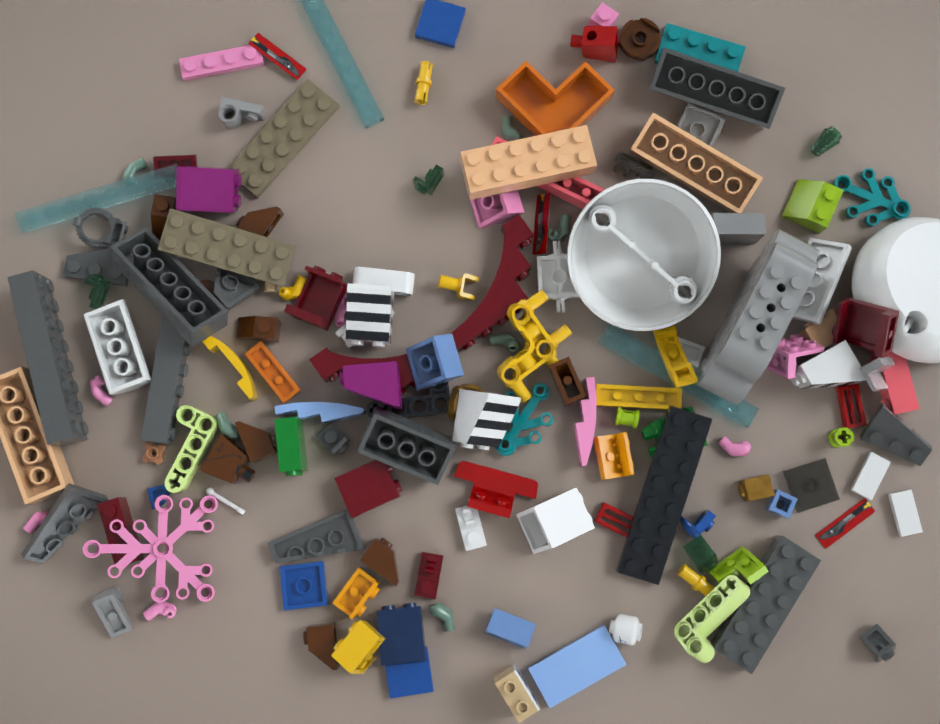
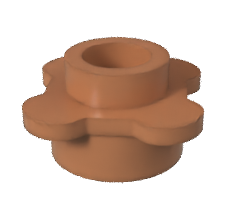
(158, 457)

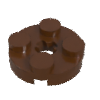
(651, 39)

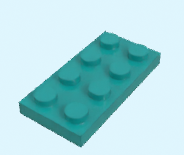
(701, 47)

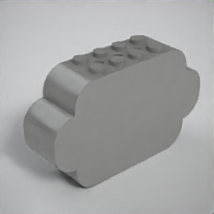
(758, 317)

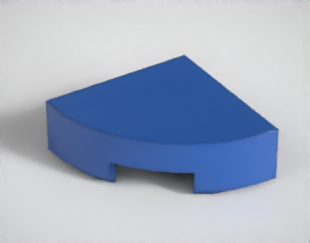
(155, 492)

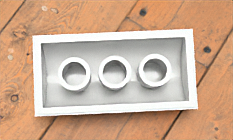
(117, 348)

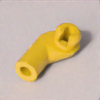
(293, 291)

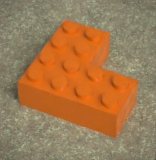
(549, 109)

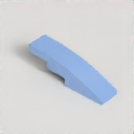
(328, 411)

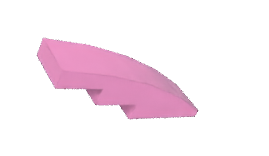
(585, 430)

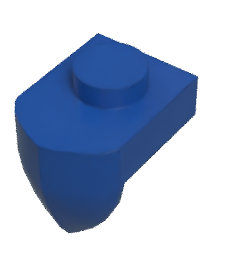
(703, 523)

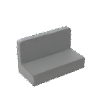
(872, 373)

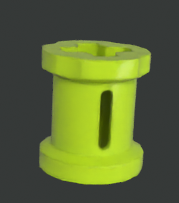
(627, 417)
(845, 432)

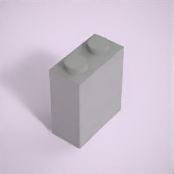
(739, 227)

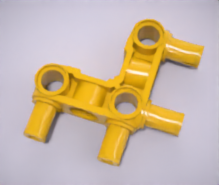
(534, 334)

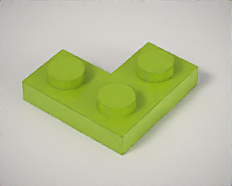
(741, 563)

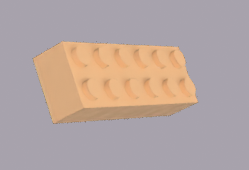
(528, 162)
(695, 164)
(36, 466)

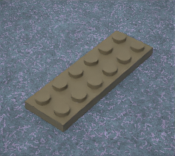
(283, 137)
(226, 247)

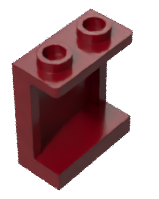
(318, 298)
(865, 325)
(368, 487)

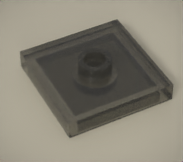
(811, 485)

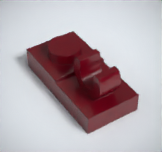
(428, 575)

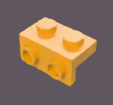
(614, 455)
(356, 593)

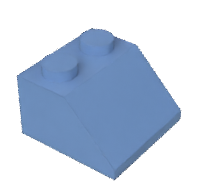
(434, 361)

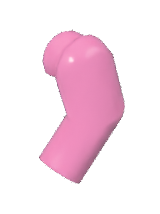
(341, 312)
(97, 391)
(735, 450)
(35, 521)
(165, 608)

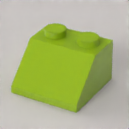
(812, 204)

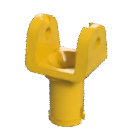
(457, 285)

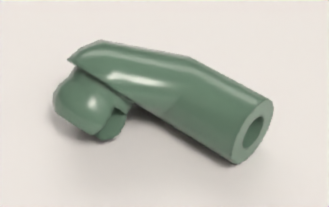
(508, 131)
(134, 167)
(561, 231)
(506, 340)
(226, 427)
(443, 613)

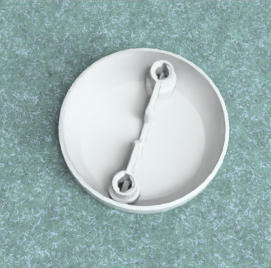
(644, 254)
(902, 273)

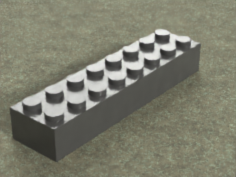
(48, 359)

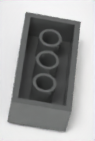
(406, 445)

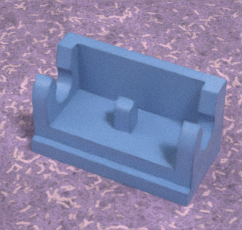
(510, 628)

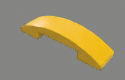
(673, 357)
(246, 383)

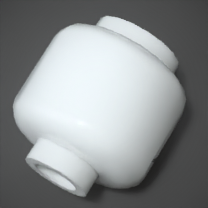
(626, 629)

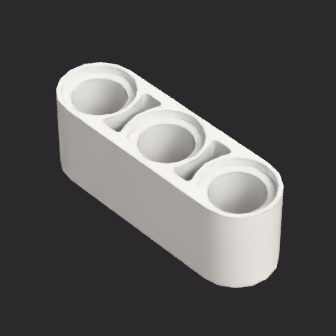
(401, 281)

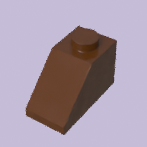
(159, 212)
(260, 221)
(259, 328)
(567, 381)
(257, 442)
(382, 560)
(321, 642)

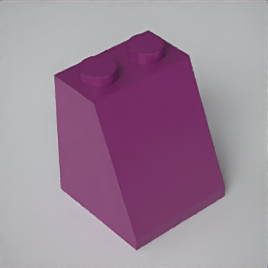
(207, 189)
(374, 382)

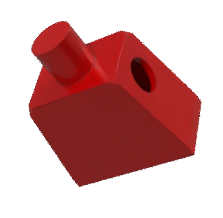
(597, 42)

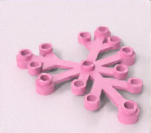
(134, 548)

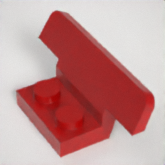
(494, 489)

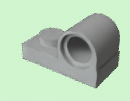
(239, 108)
(111, 612)

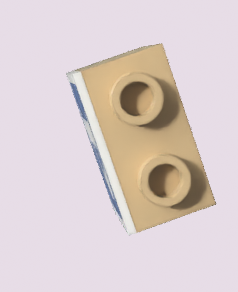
(516, 693)

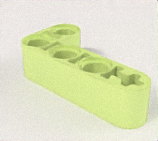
(188, 451)
(693, 630)

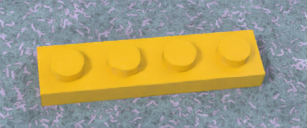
(638, 396)

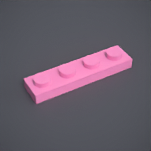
(220, 62)

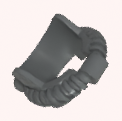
(116, 234)

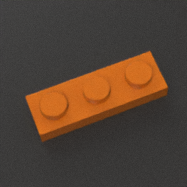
(273, 372)

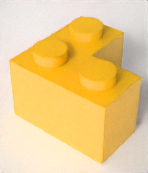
(358, 648)

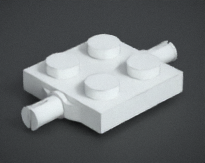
(555, 278)

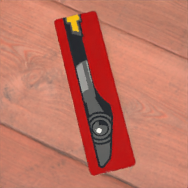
(277, 56)
(541, 224)
(845, 523)

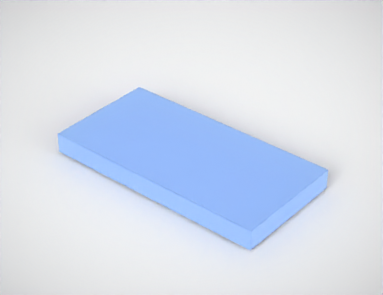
(576, 666)

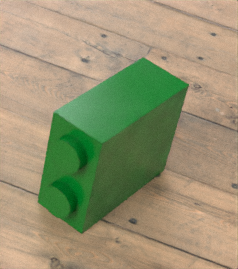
(291, 446)

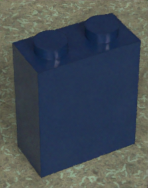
(403, 635)

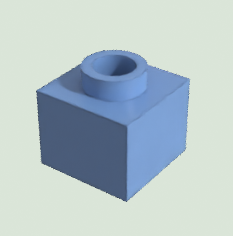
(787, 507)

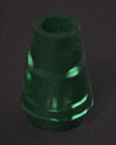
(826, 140)

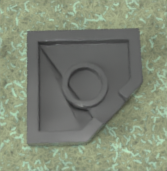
(233, 288)

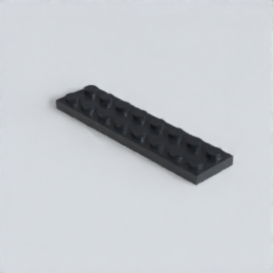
(664, 495)

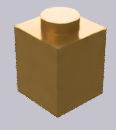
(756, 488)

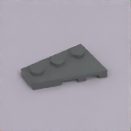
(895, 437)

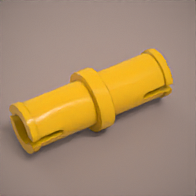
(423, 83)
(697, 581)

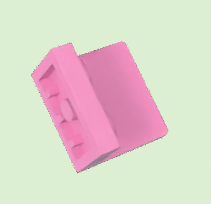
(785, 356)

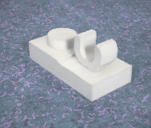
(470, 527)

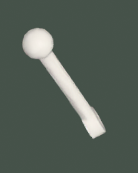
(210, 492)

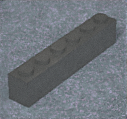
(166, 386)

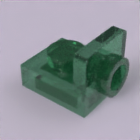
(432, 179)
(100, 291)
(701, 554)

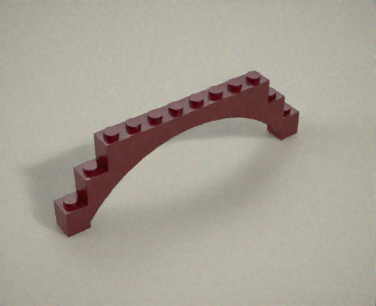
(488, 314)

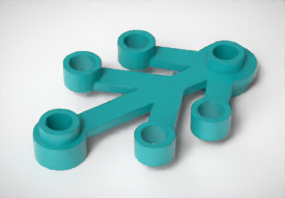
(874, 198)
(521, 422)

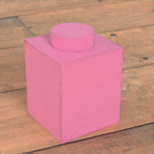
(604, 16)

